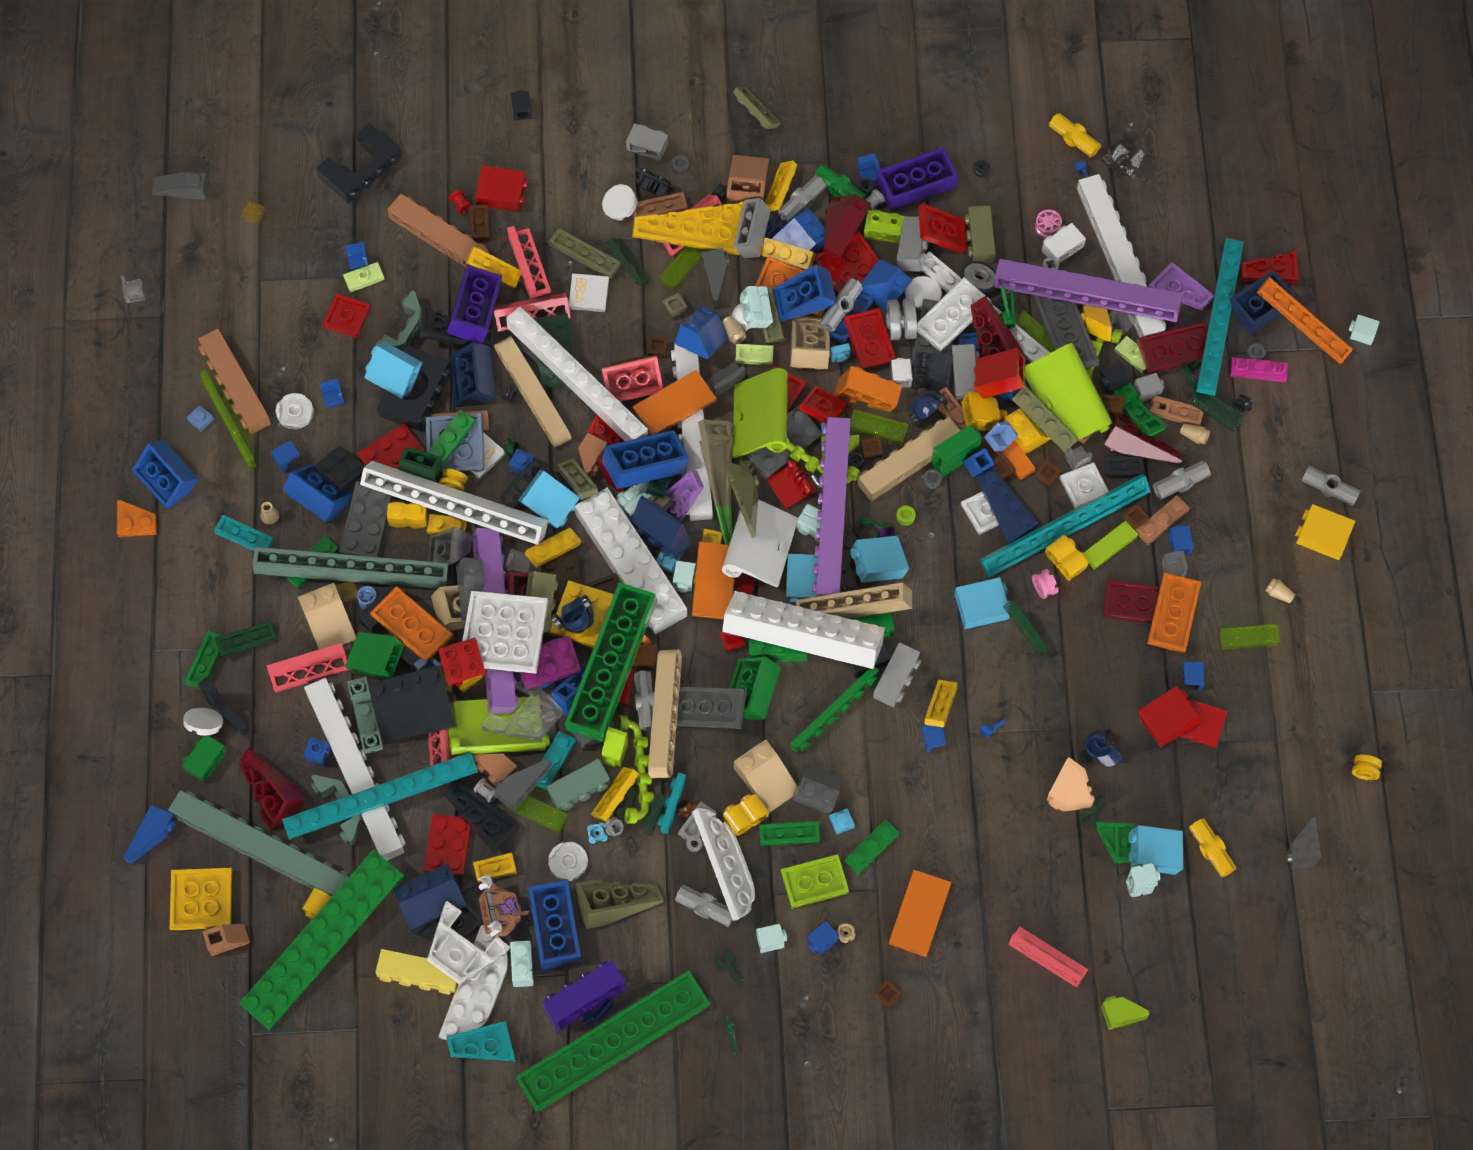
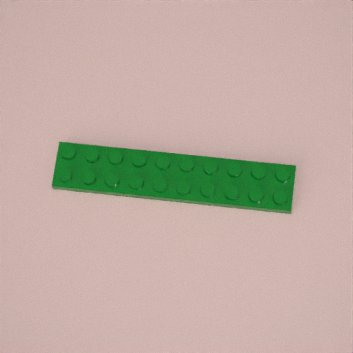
(321, 940)
(612, 1041)

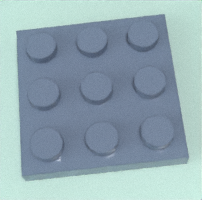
(469, 453)

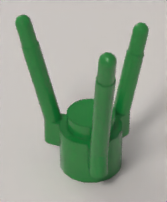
(1007, 316)

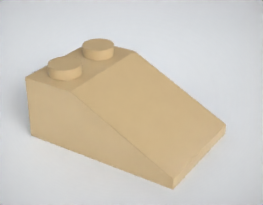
(809, 343)
(448, 607)
(327, 617)
(766, 775)

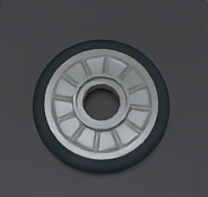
(972, 269)

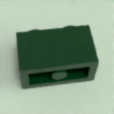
(421, 464)

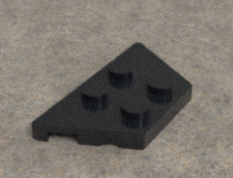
(467, 921)

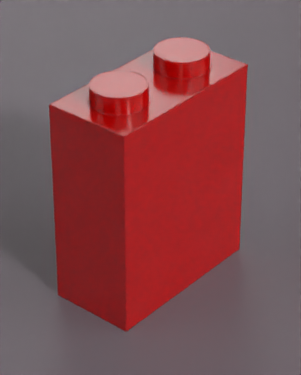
(501, 188)
(999, 373)
(1169, 716)

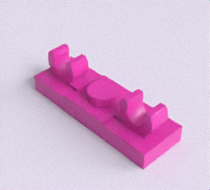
(1258, 369)

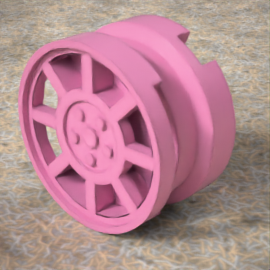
(1048, 223)
(1044, 584)

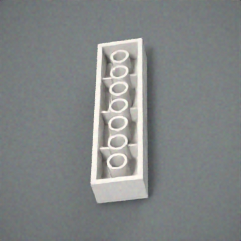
(629, 556)
(803, 629)

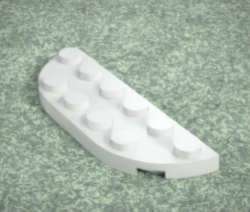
(727, 862)
(477, 994)

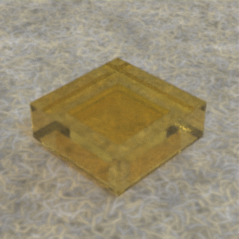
(253, 212)
(347, 592)

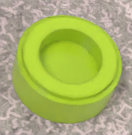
(905, 515)

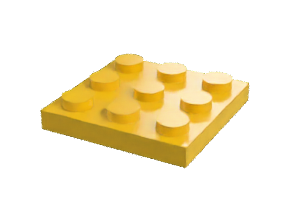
(601, 601)
(200, 898)

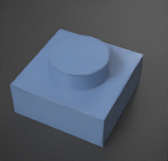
(200, 418)

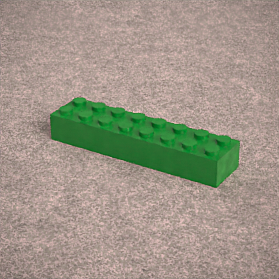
(611, 662)

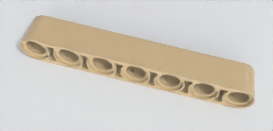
(532, 391)
(665, 714)

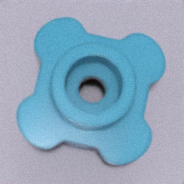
(592, 829)

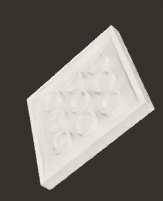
(507, 629)

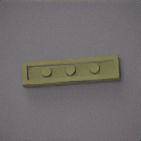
(584, 253)
(1045, 418)

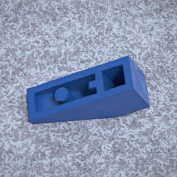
(566, 691)
(152, 830)

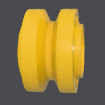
(454, 479)
(1366, 767)

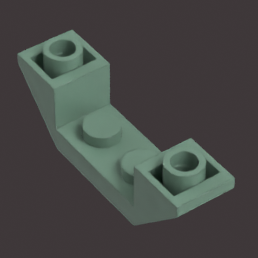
(405, 338)
(365, 715)
(327, 786)

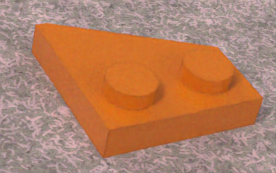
(134, 521)

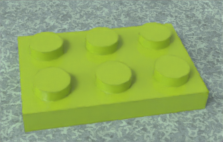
(814, 881)

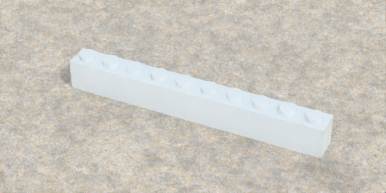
(1115, 244)
(575, 376)
(454, 502)
(702, 507)
(352, 765)

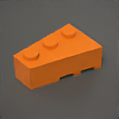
(868, 388)

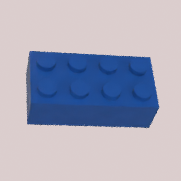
(645, 459)
(554, 925)

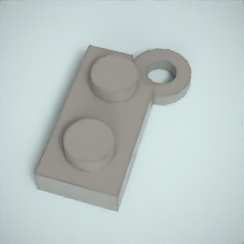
(690, 829)

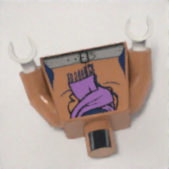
(499, 908)

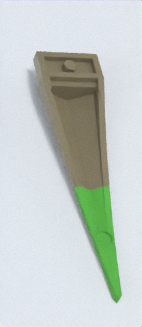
(717, 449)

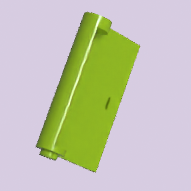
(1067, 385)
(760, 413)
(471, 738)

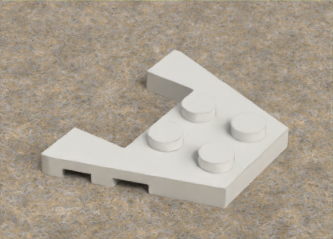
(457, 955)

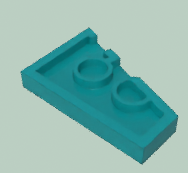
(483, 1043)

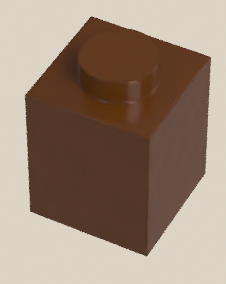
(646, 658)

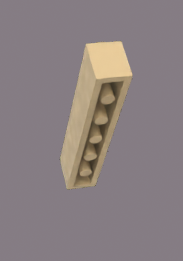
(905, 461)
(862, 601)

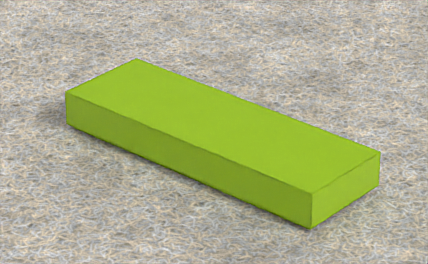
(1110, 544)

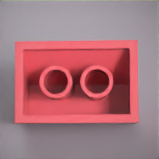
(633, 378)

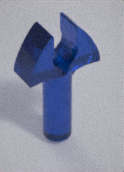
(774, 229)
(598, 1015)

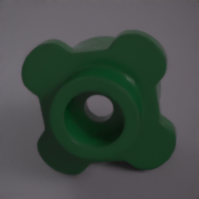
(510, 448)

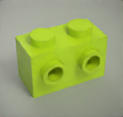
(883, 226)

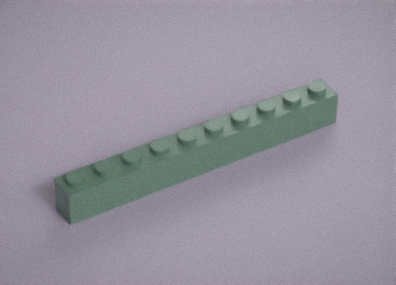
(350, 568)
(256, 844)

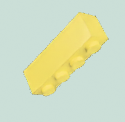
(413, 970)

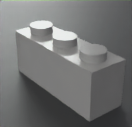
(752, 228)
(911, 247)
(963, 369)
(897, 675)

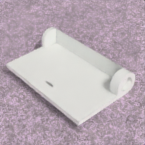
(760, 554)

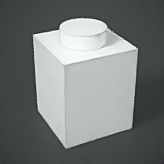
(901, 372)

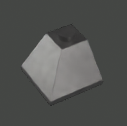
(449, 545)
(1305, 849)

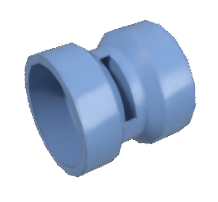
(365, 594)

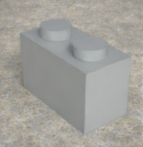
(647, 142)

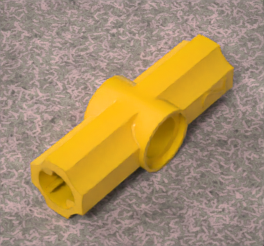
(1075, 135)
(1212, 847)

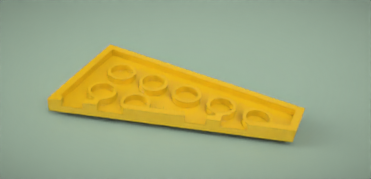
(697, 228)

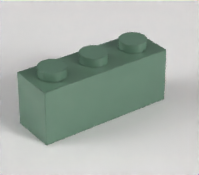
(578, 785)

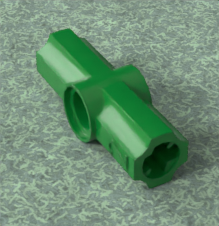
(837, 184)

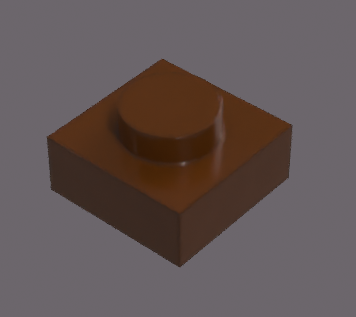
(657, 346)
(872, 447)
(1048, 473)
(1135, 517)
(887, 993)

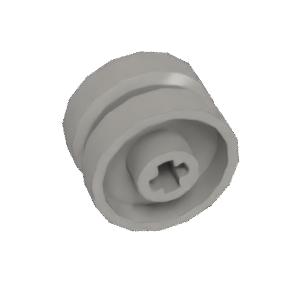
(904, 318)

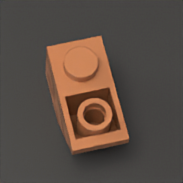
(589, 450)
(495, 766)
(225, 938)

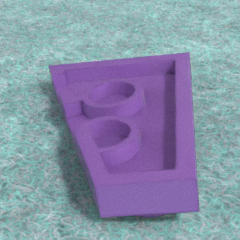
(1176, 280)
(684, 494)

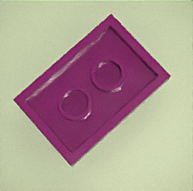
(555, 662)

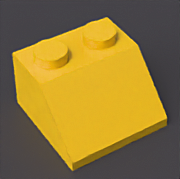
(1029, 433)

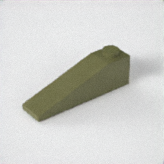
(746, 493)
(607, 903)

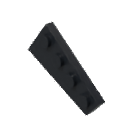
(435, 326)
(483, 817)

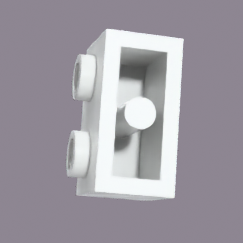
(1064, 243)

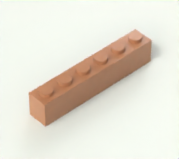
(433, 229)
(234, 381)

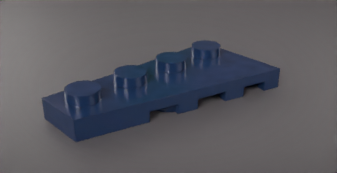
(1008, 510)

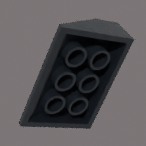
(413, 704)

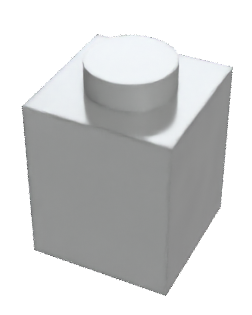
(1149, 387)

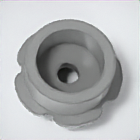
(617, 826)

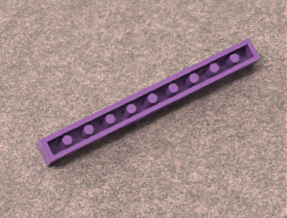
(1088, 290)
(833, 506)
(499, 683)

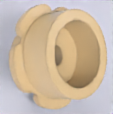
(849, 929)

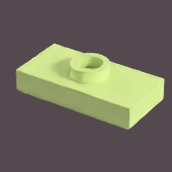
(363, 277)
(1130, 352)
(754, 354)

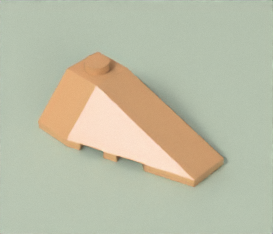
(1070, 788)

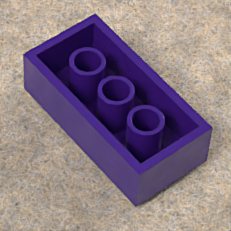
(917, 179)
(474, 304)
(583, 995)

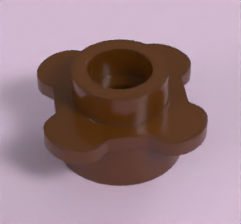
(686, 807)

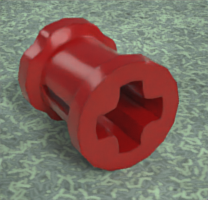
(460, 201)

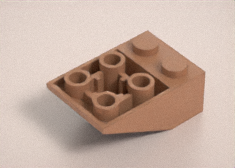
(747, 178)

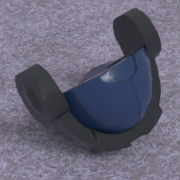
(924, 403)
(576, 615)
(1103, 747)

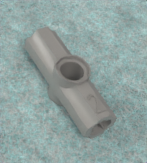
(802, 199)
(836, 312)
(1181, 480)
(1320, 480)
(644, 699)
(704, 905)

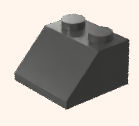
(817, 789)

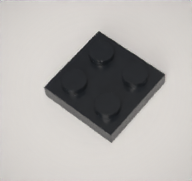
(339, 468)

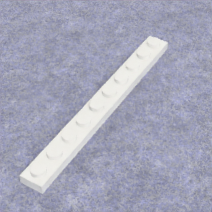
(948, 279)

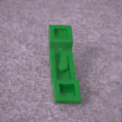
(1138, 412)

